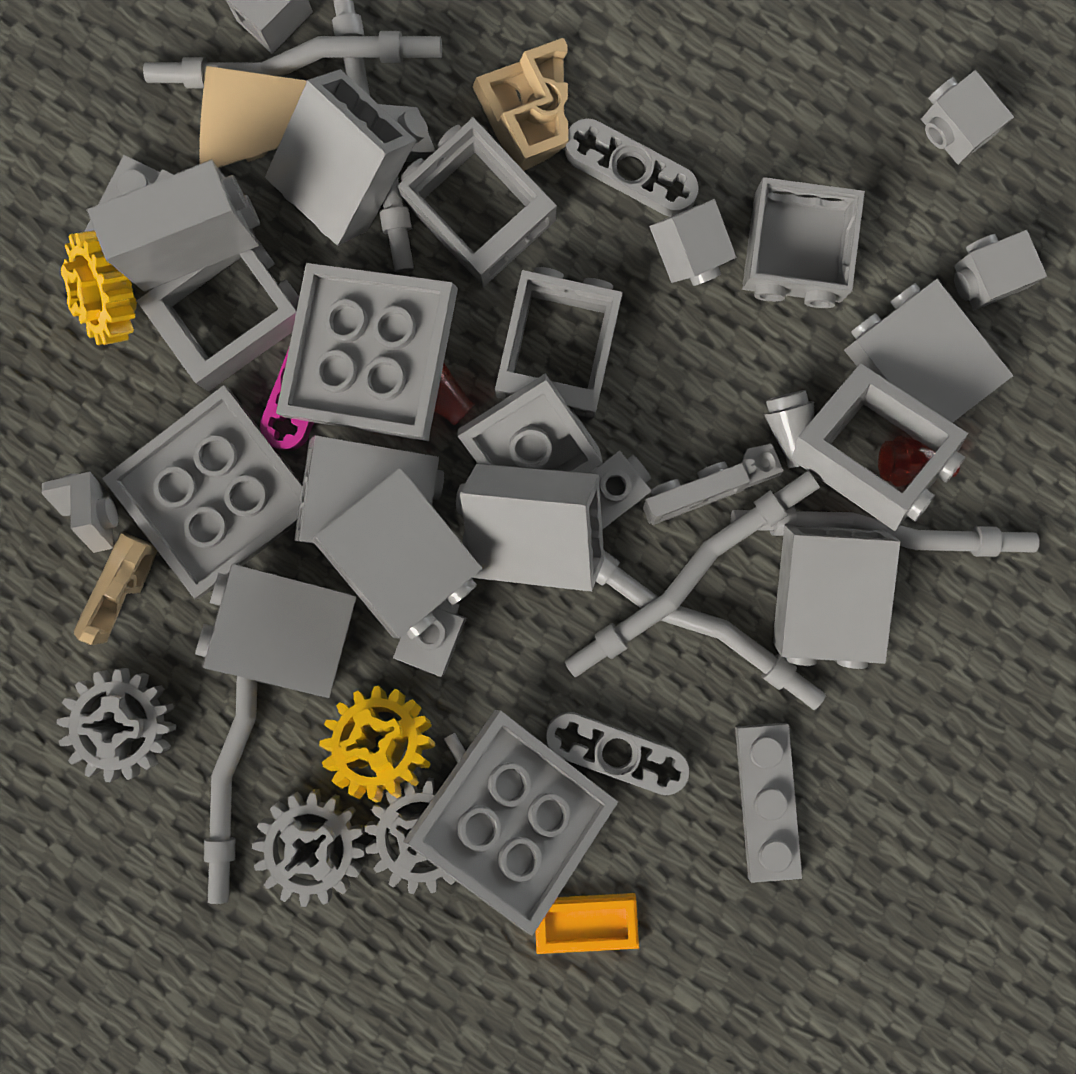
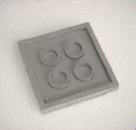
(367, 350)
(209, 491)
(511, 822)

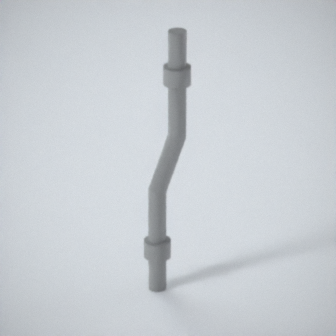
(388, 46)
(394, 217)
(769, 509)
(981, 541)
(774, 668)
(220, 847)

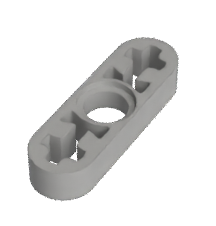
(628, 147)
(648, 777)

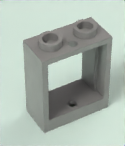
(454, 149)
(550, 286)
(212, 371)
(855, 482)

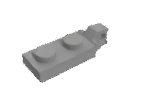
(713, 484)

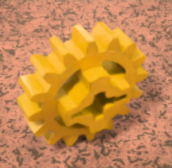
(97, 290)
(355, 737)

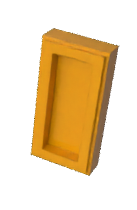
(589, 924)

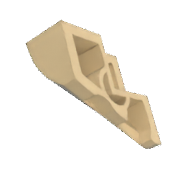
(244, 114)
(536, 124)
(122, 575)

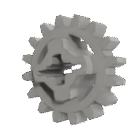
(111, 744)
(400, 824)
(321, 864)

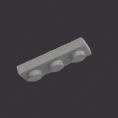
(768, 802)

